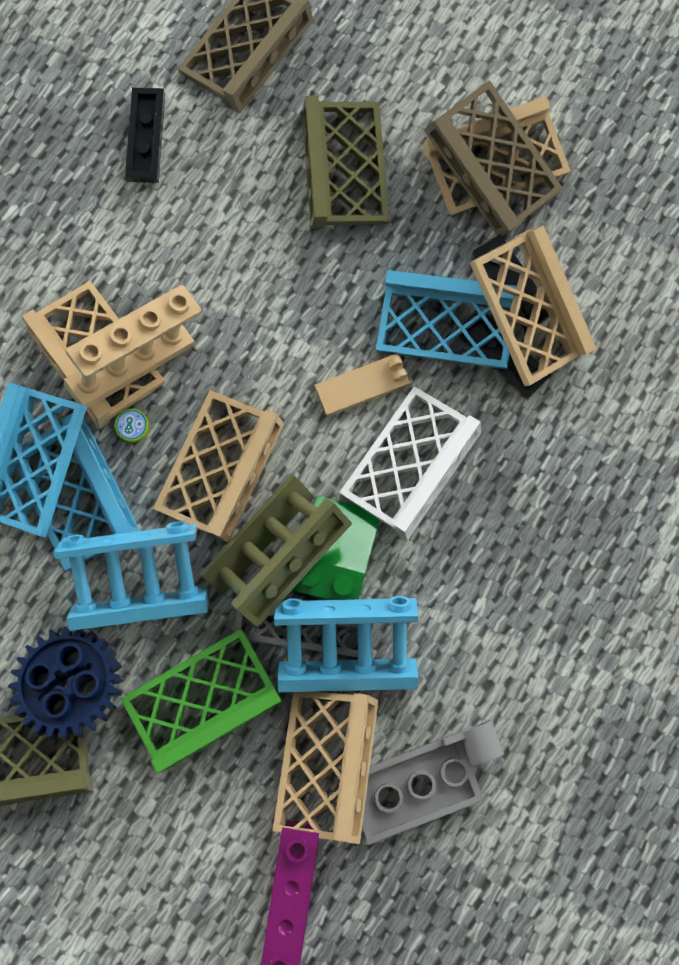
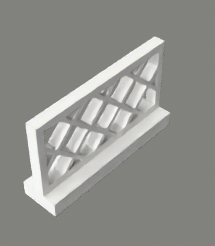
(435, 477)

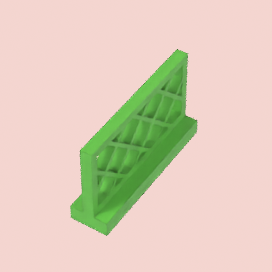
(217, 726)

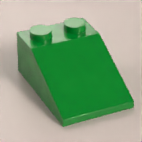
(344, 566)

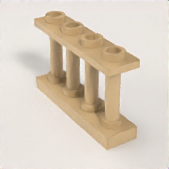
(131, 347)

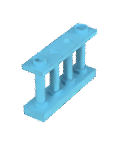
(122, 608)
(347, 675)

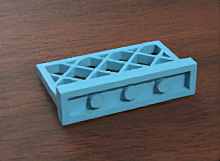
(442, 290)
(15, 422)
(102, 486)

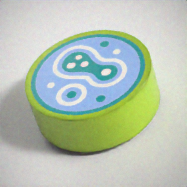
(132, 425)

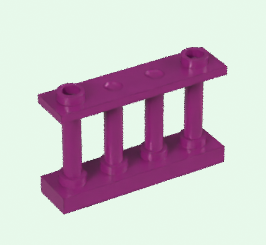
(290, 896)

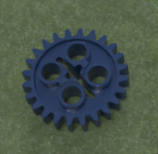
(79, 708)

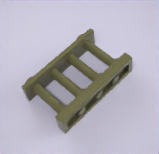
(289, 564)

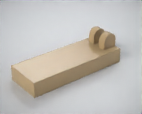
(362, 385)

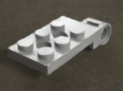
(452, 779)

